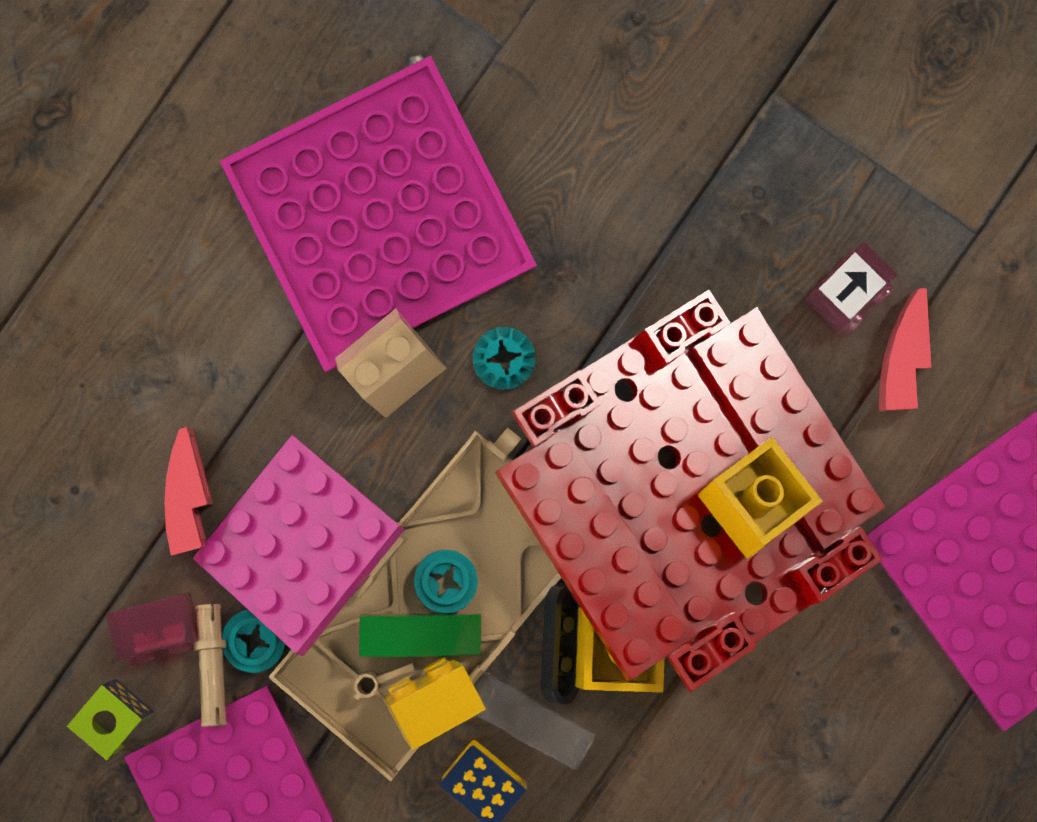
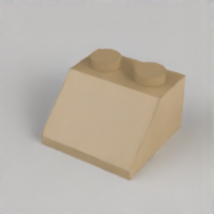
(389, 364)

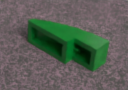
(419, 635)

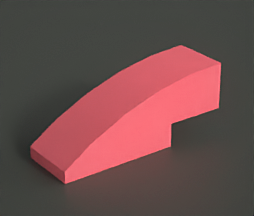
(905, 354)
(184, 494)

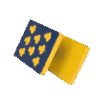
(483, 783)

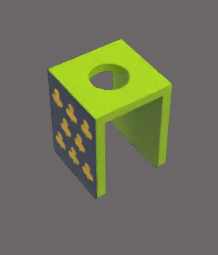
(126, 708)

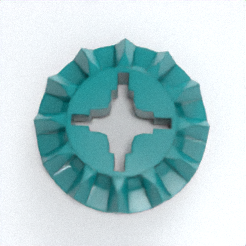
(492, 373)
(438, 564)
(237, 648)

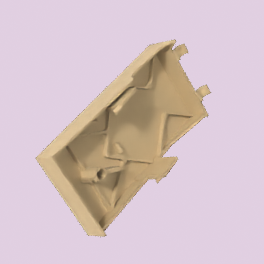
(458, 512)

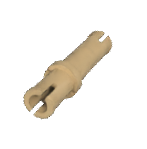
(211, 665)

